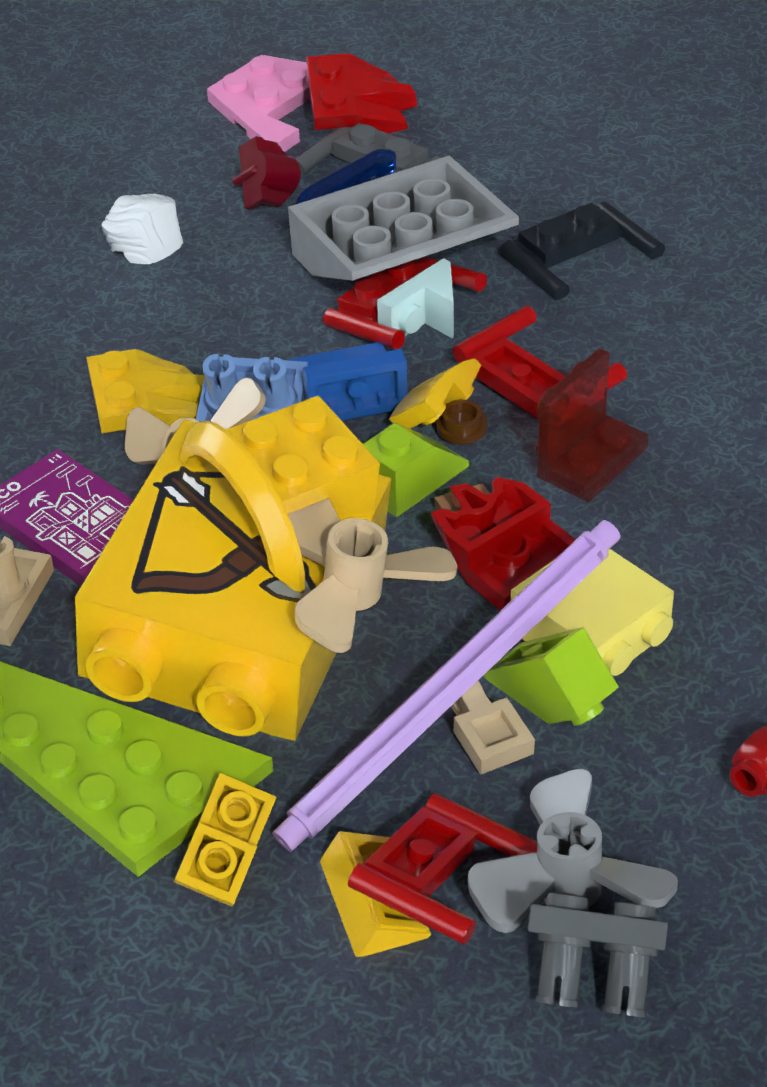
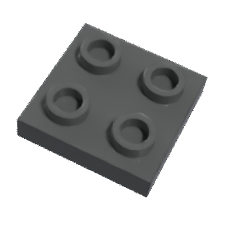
(569, 927)

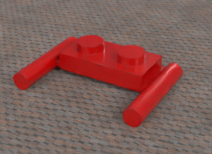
(358, 306)
(511, 368)
(424, 855)

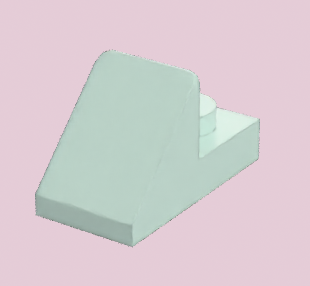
(420, 301)

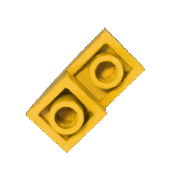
(429, 399)
(225, 840)

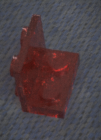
(577, 441)

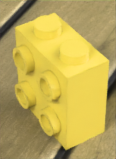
(617, 607)

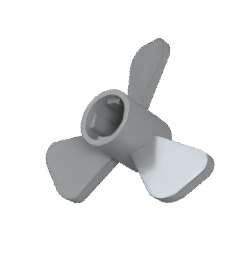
(565, 861)

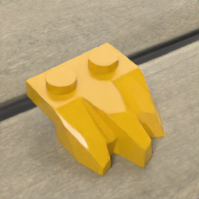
(144, 381)

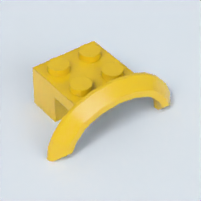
(285, 466)

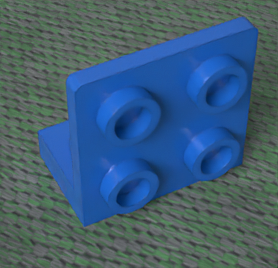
(356, 379)

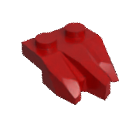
(355, 92)
(500, 536)

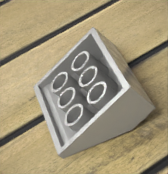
(394, 220)

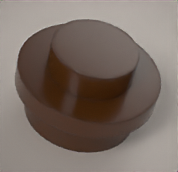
(462, 422)

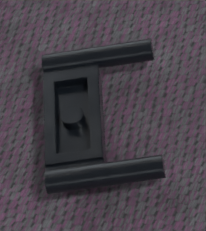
(570, 236)

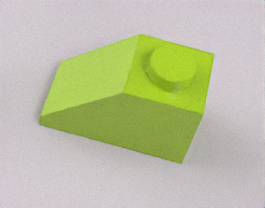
(414, 465)
(556, 677)

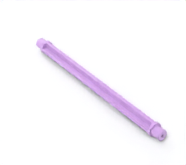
(445, 687)

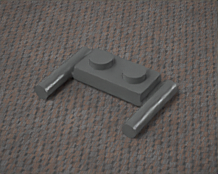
(357, 141)

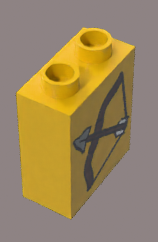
(194, 612)

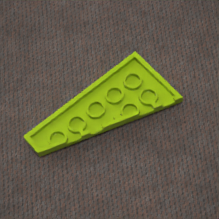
(112, 768)

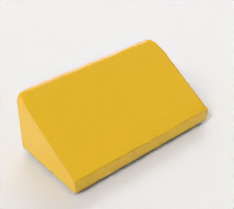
(367, 922)

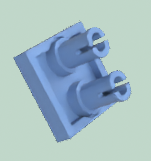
(278, 378)

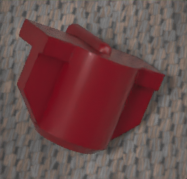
(266, 173)

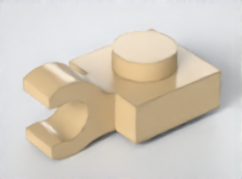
(490, 731)

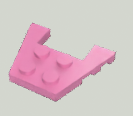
(261, 96)

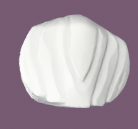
(143, 227)

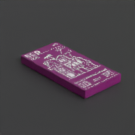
(62, 512)

